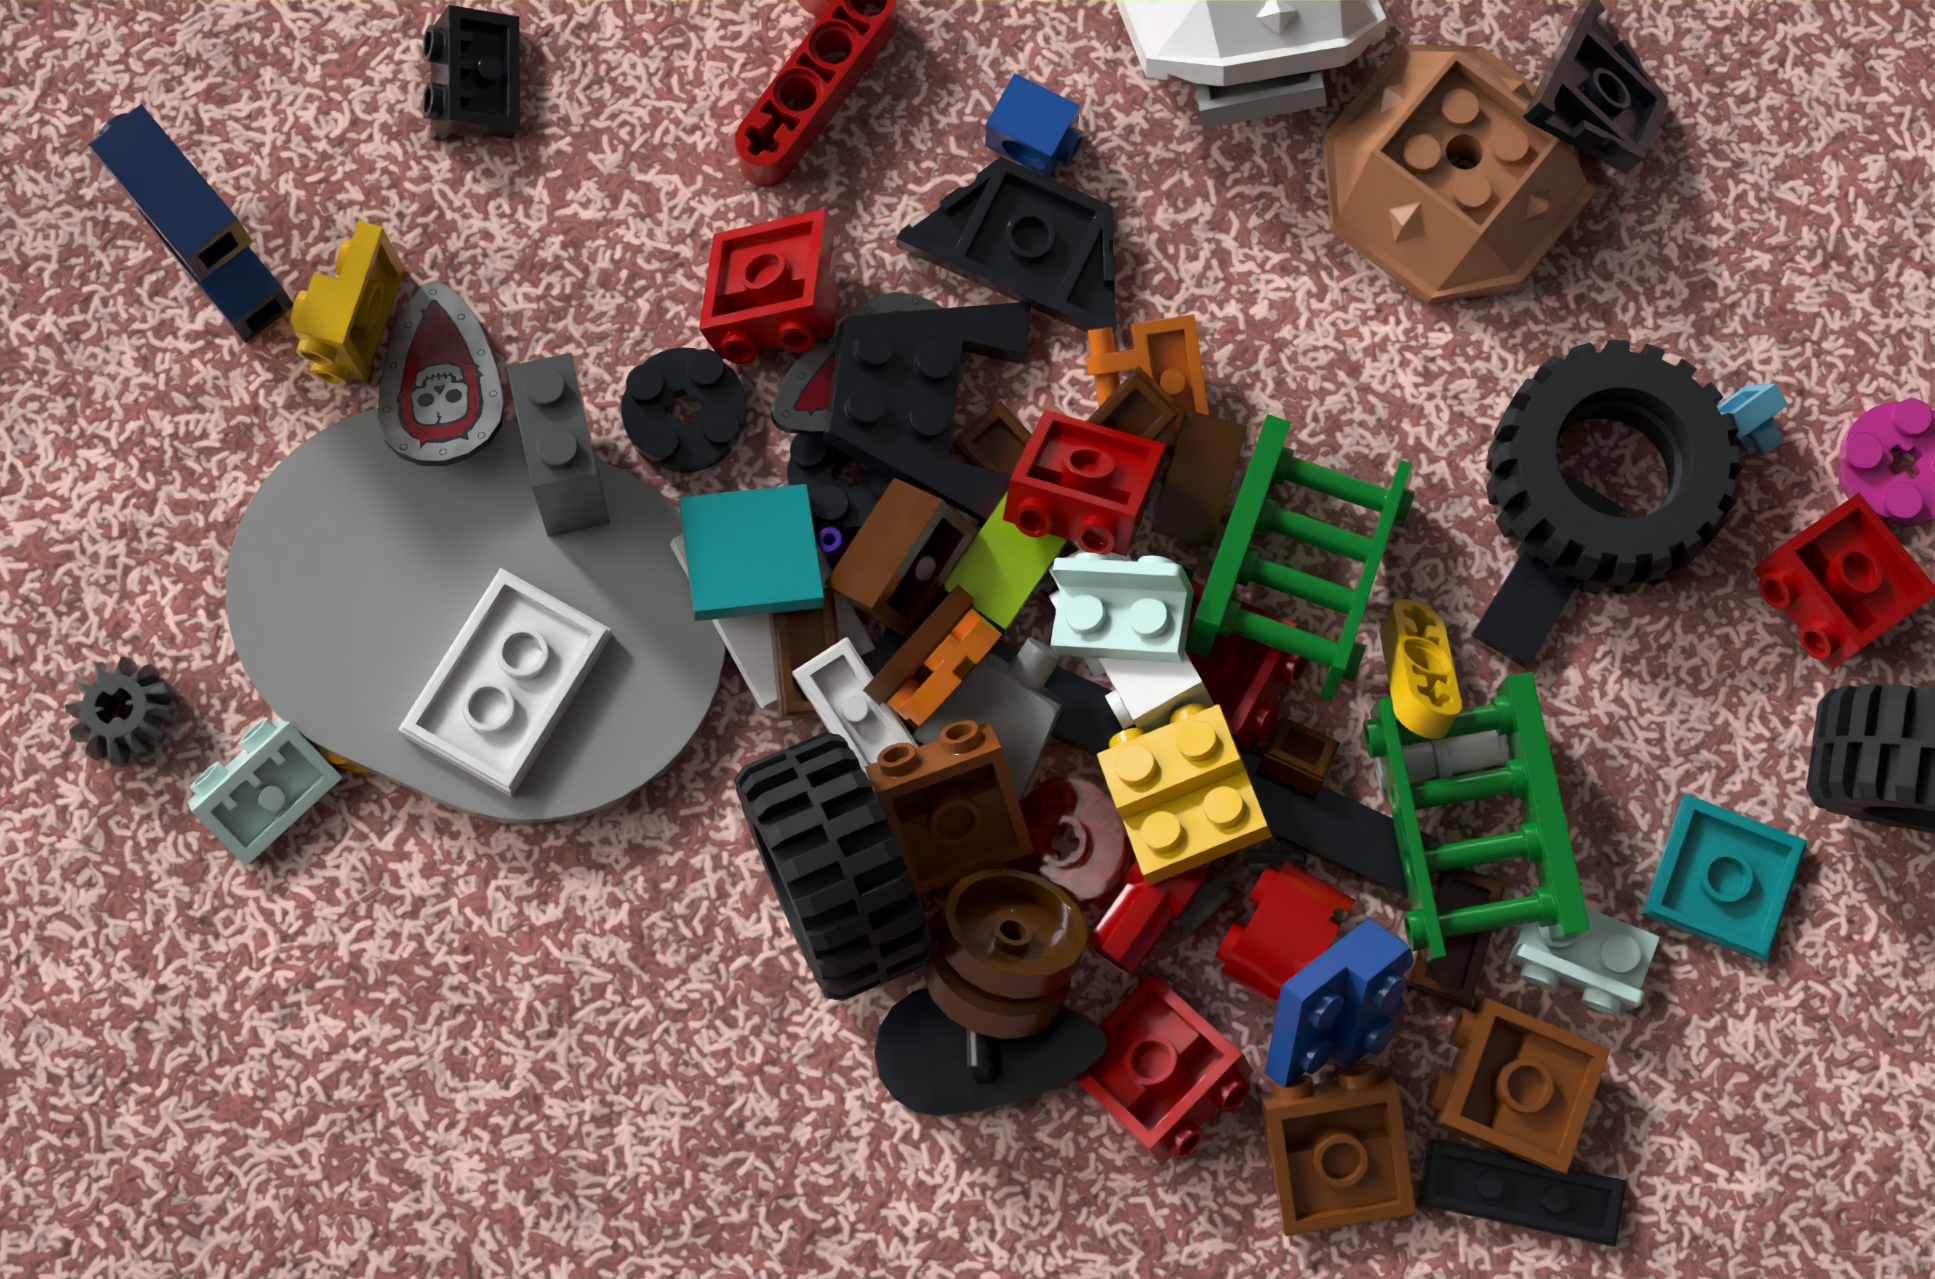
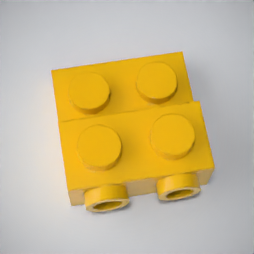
(346, 316)
(1183, 792)

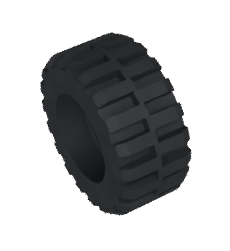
(1664, 407)
(1876, 755)
(834, 865)

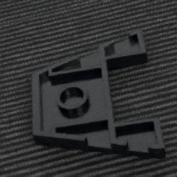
(899, 392)

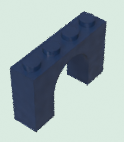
(191, 221)

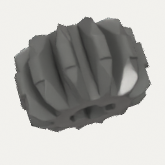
(112, 734)

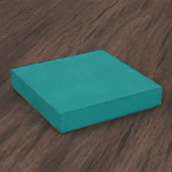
(751, 552)
(1724, 878)

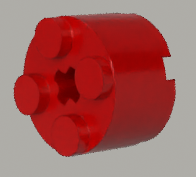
(1285, 931)

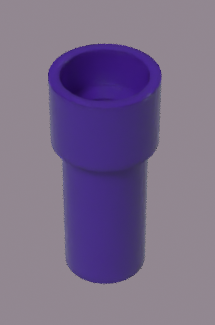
(832, 544)

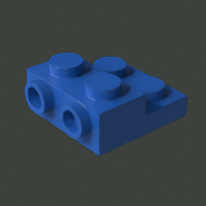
(1340, 1004)

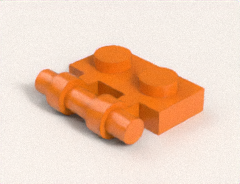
(1165, 351)

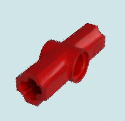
(1142, 914)

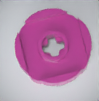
(1866, 460)

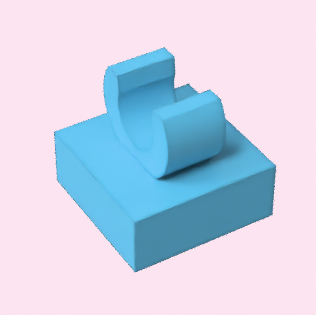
(1752, 409)

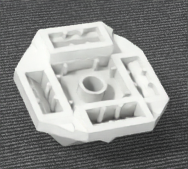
(1248, 38)

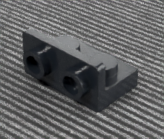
(473, 73)

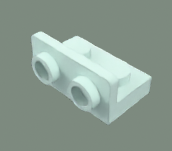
(1121, 608)
(261, 788)
(1602, 963)

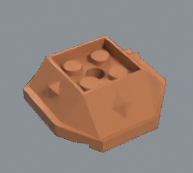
(1440, 225)

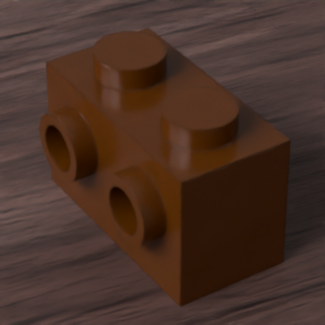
(901, 557)

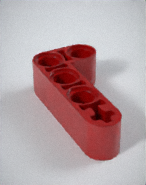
(813, 78)

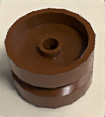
(1005, 953)

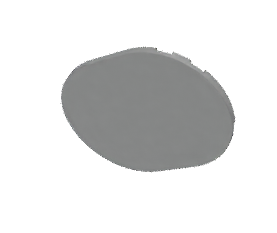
(370, 566)

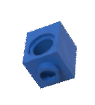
(1034, 126)

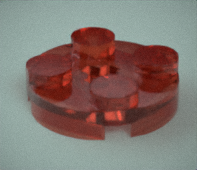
(1104, 842)

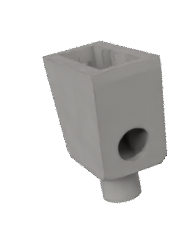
(1012, 702)

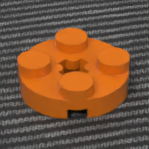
(944, 668)

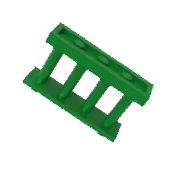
(1240, 563)
(1539, 840)

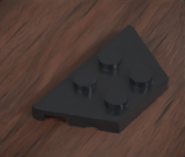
(1598, 94)
(1026, 243)

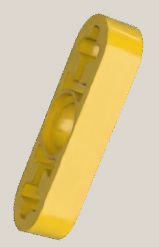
(1420, 669)

